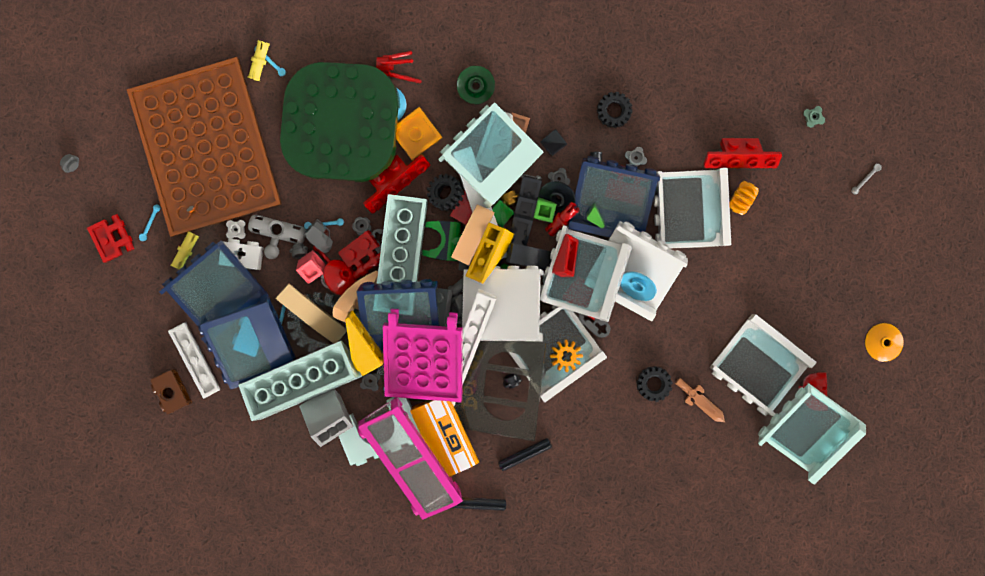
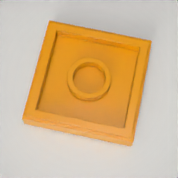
(416, 133)

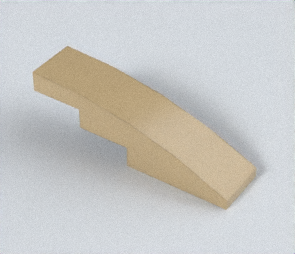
(311, 313)

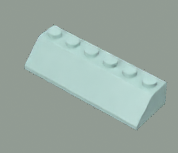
(402, 239)
(298, 381)

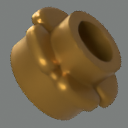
(509, 198)

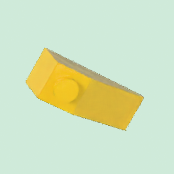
(489, 252)
(363, 349)

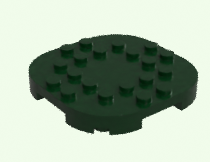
(339, 121)

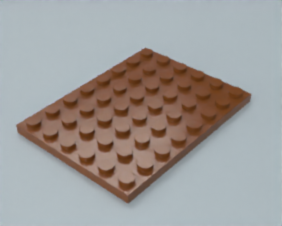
(204, 146)

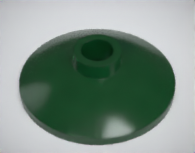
(473, 75)

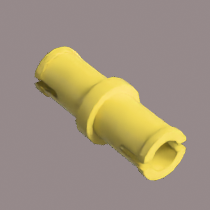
(258, 60)
(184, 250)

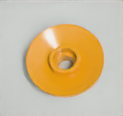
(875, 342)

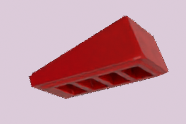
(566, 258)

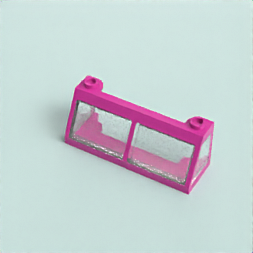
(409, 460)

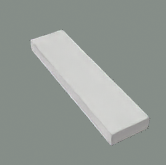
(194, 360)

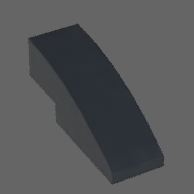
(528, 256)

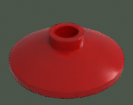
(338, 276)

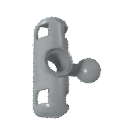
(265, 226)

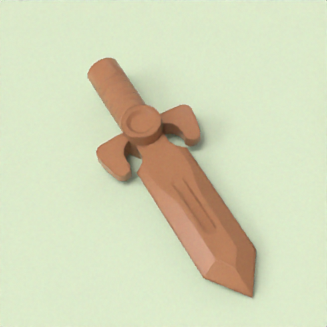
(700, 400)

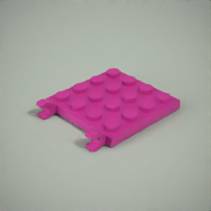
(423, 359)

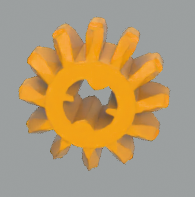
(743, 197)
(559, 354)

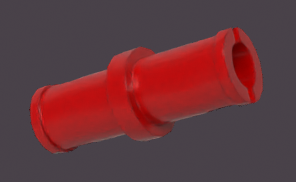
(562, 219)

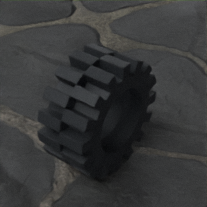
(614, 121)
(452, 199)
(665, 383)

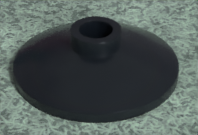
(554, 188)

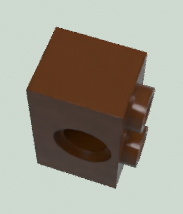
(180, 397)

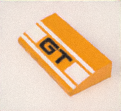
(444, 435)

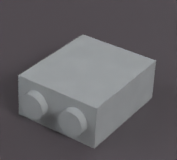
(326, 417)

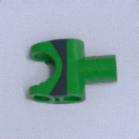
(450, 236)

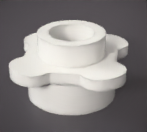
(240, 233)

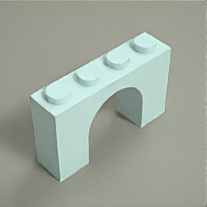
(359, 449)

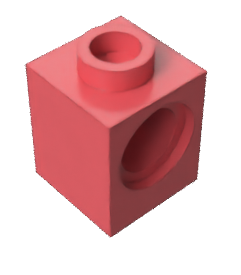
(310, 267)

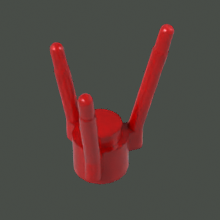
(387, 63)

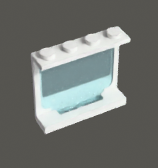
(693, 208)
(595, 280)
(556, 327)
(761, 364)

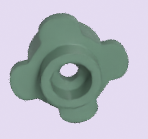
(817, 111)

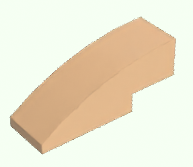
(472, 234)
(349, 300)

